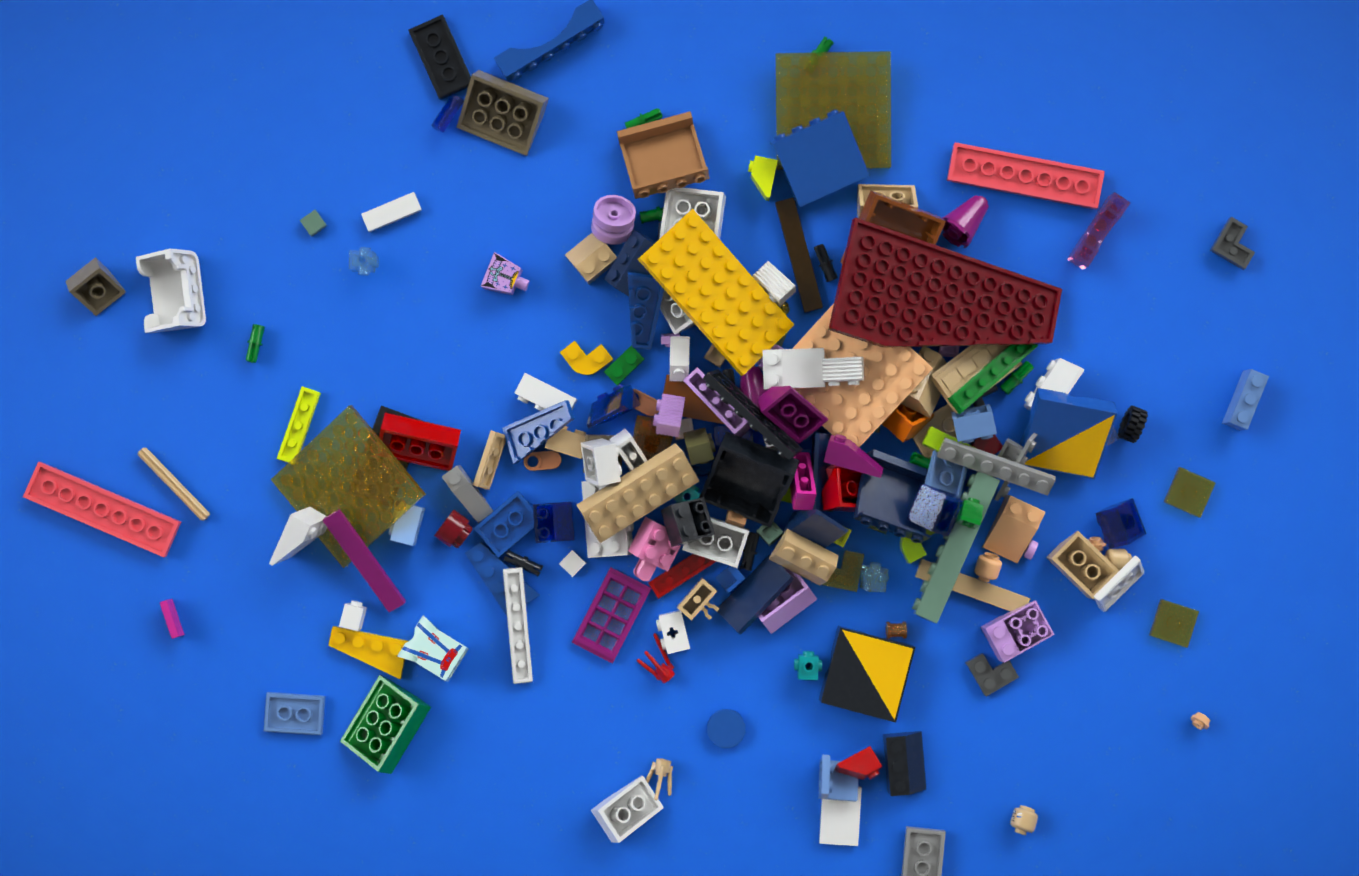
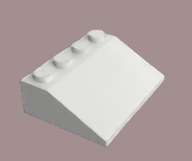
(706, 204)

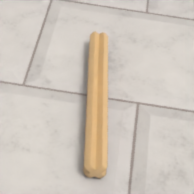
(166, 476)

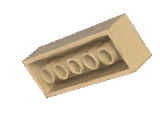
(638, 493)

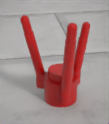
(662, 672)

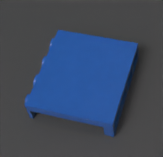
(820, 157)

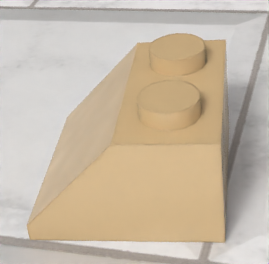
(591, 258)

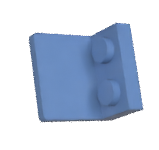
(834, 784)

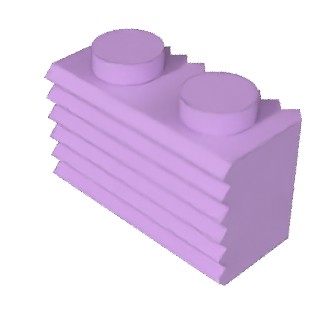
(670, 415)

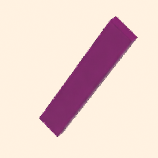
(364, 560)

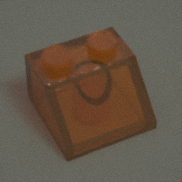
(647, 439)

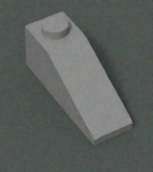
(467, 493)

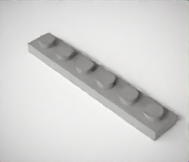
(996, 466)

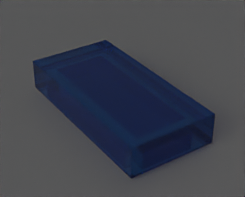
(447, 113)

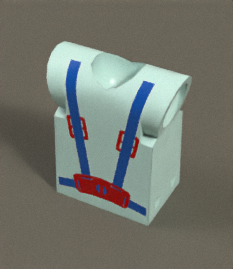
(433, 650)

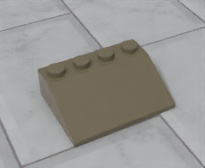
(502, 112)

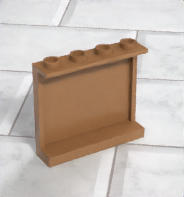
(663, 155)

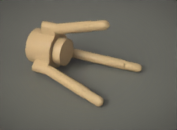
(662, 767)

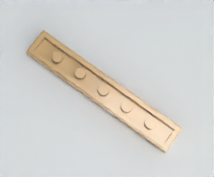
(979, 590)

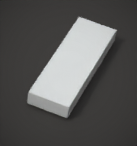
(391, 212)

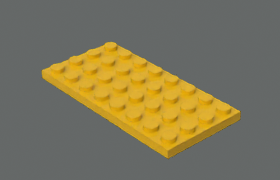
(716, 292)

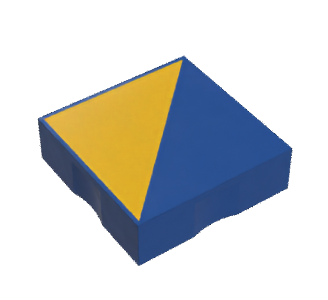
(1069, 432)

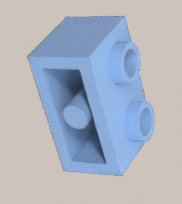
(407, 527)

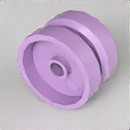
(613, 219)

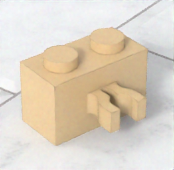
(697, 599)

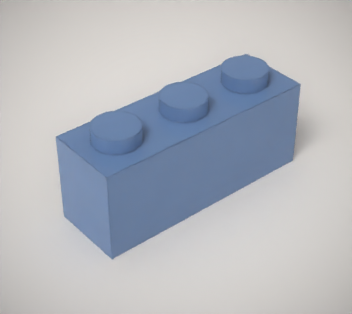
(1245, 399)

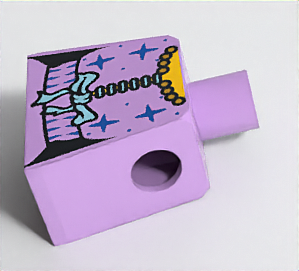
(503, 276)

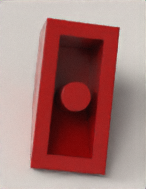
(860, 765)

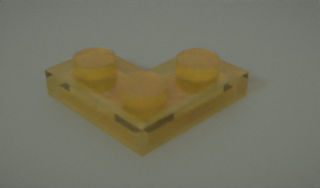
(849, 574)

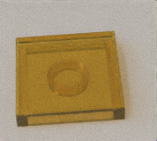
(1189, 492)
(1174, 623)

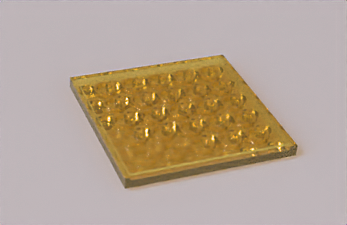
(845, 81)
(350, 472)

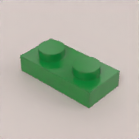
(624, 365)

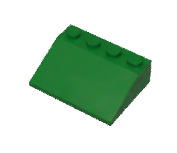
(385, 725)

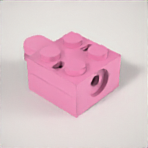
(652, 548)

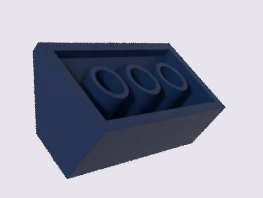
(819, 448)

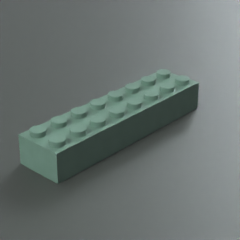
(953, 553)

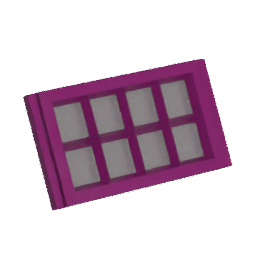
(611, 615)

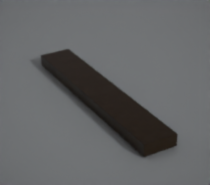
(798, 255)

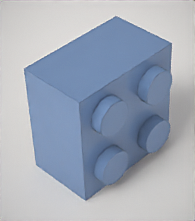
(974, 423)

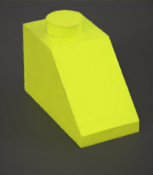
(763, 174)

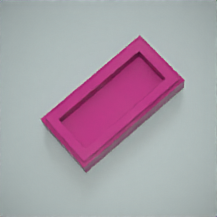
(171, 618)

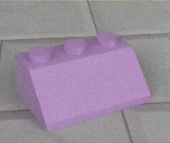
(788, 604)

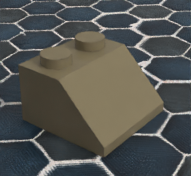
(95, 286)

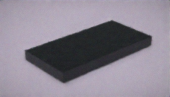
(441, 56)

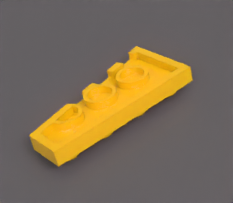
(370, 648)

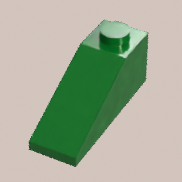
(970, 513)

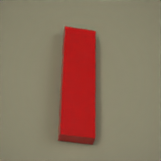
(679, 574)

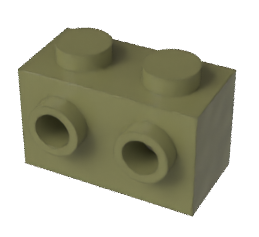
(699, 446)

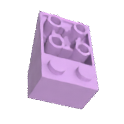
(1017, 631)

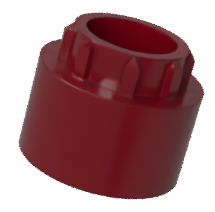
(454, 530)

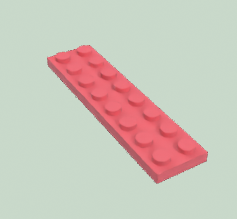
(1025, 175)
(102, 509)

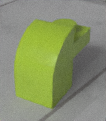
(911, 550)

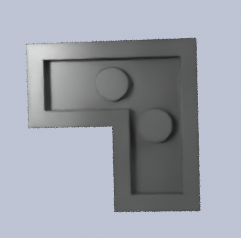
(1228, 244)
(988, 678)

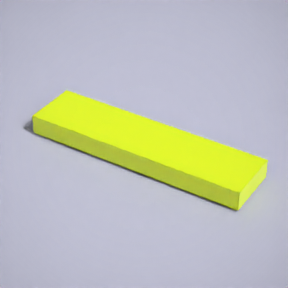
(299, 424)

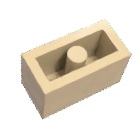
(567, 442)

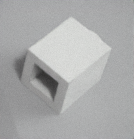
(353, 615)

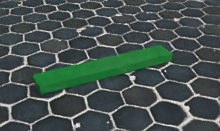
(989, 375)

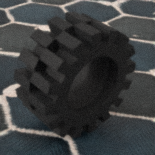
(1132, 424)

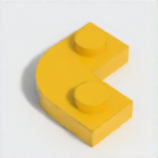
(586, 364)

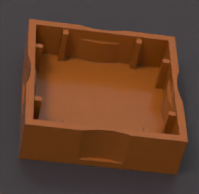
(901, 218)

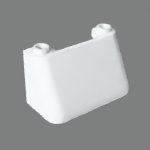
(174, 290)

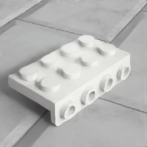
(615, 545)

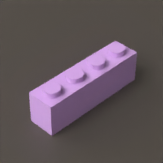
(724, 412)

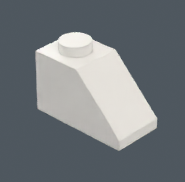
(679, 358)

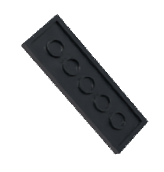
(751, 412)

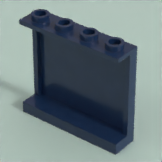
(888, 499)

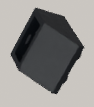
(687, 522)

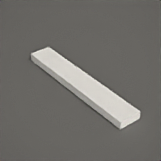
(517, 625)

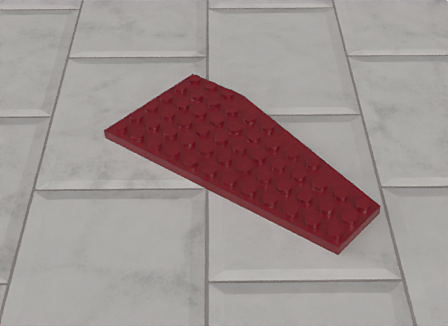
(924, 295)

